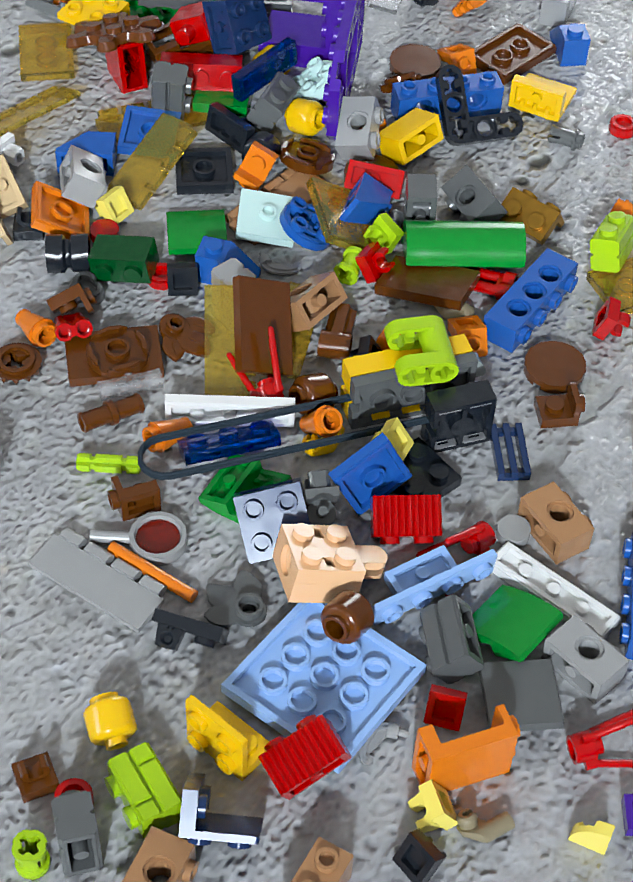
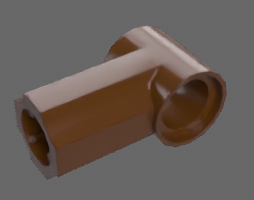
(337, 337)

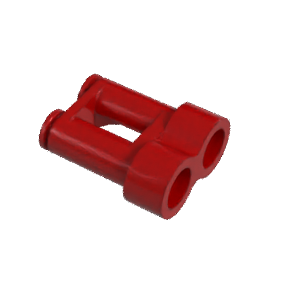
(503, 282)
(72, 325)

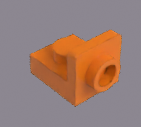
(460, 56)
(255, 166)
(474, 331)

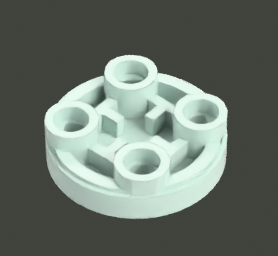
(313, 79)

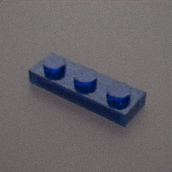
(263, 69)
(229, 442)

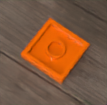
(56, 213)

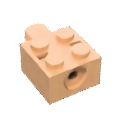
(323, 562)

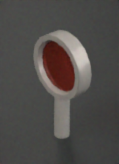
(154, 536)

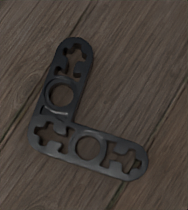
(467, 123)

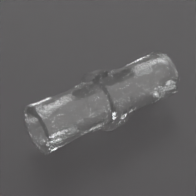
(130, 384)

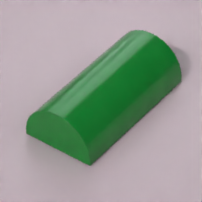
(464, 243)

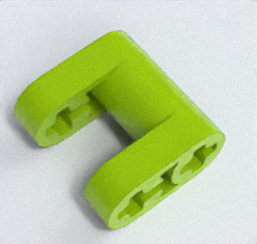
(435, 345)

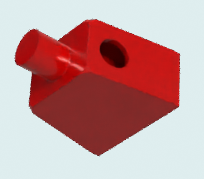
(190, 25)
(129, 57)

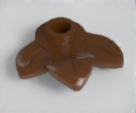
(186, 338)

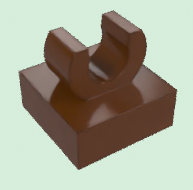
(35, 777)

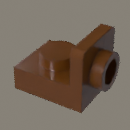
(66, 300)
(560, 409)
(134, 500)

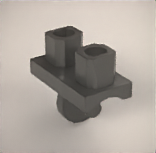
(320, 497)

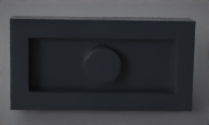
(173, 627)

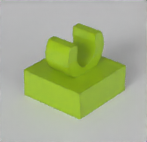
(385, 232)

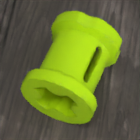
(348, 269)
(28, 857)

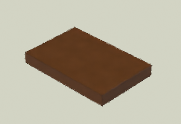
(513, 52)
(428, 284)
(256, 307)
(82, 374)

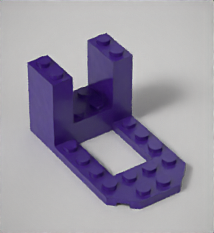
(331, 38)

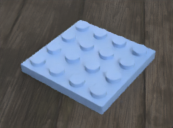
(307, 673)

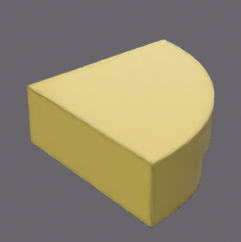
(592, 837)

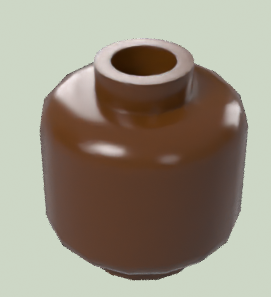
(312, 388)
(347, 617)

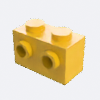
(410, 136)

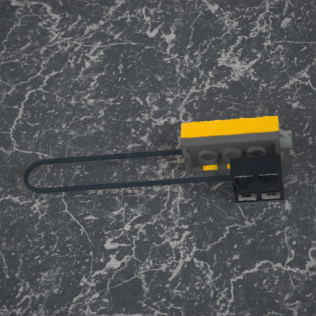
(455, 411)

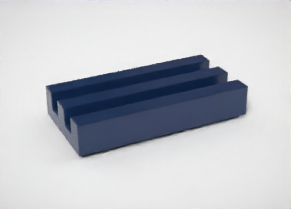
(506, 432)

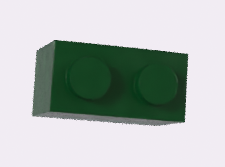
(123, 258)

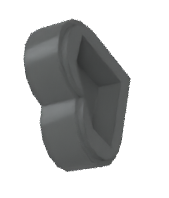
(88, 279)

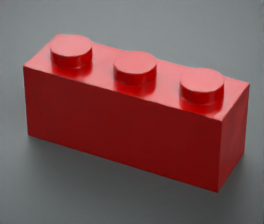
(208, 71)

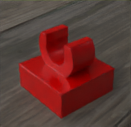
(373, 262)
(610, 319)
(445, 707)

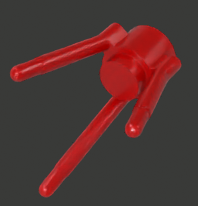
(272, 385)
(473, 540)
(588, 744)

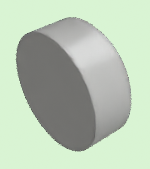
(513, 529)

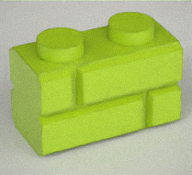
(612, 242)
(144, 789)

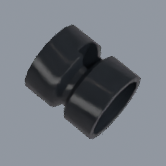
(67, 253)

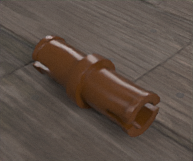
(110, 412)

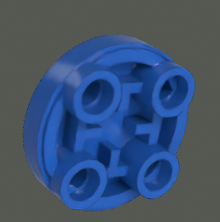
(302, 224)

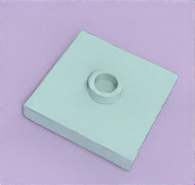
(260, 218)

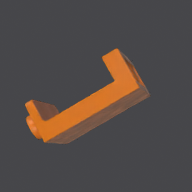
(468, 757)

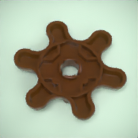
(113, 31)

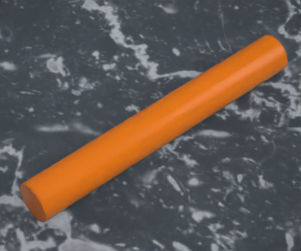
(172, 583)

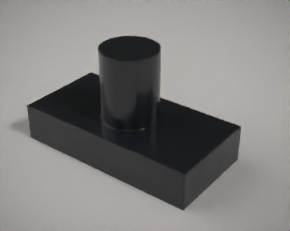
(228, 126)

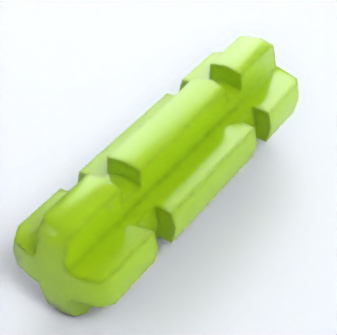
(107, 463)

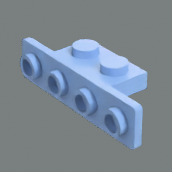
(428, 577)

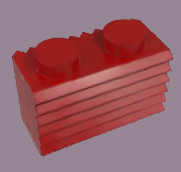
(406, 517)
(304, 755)

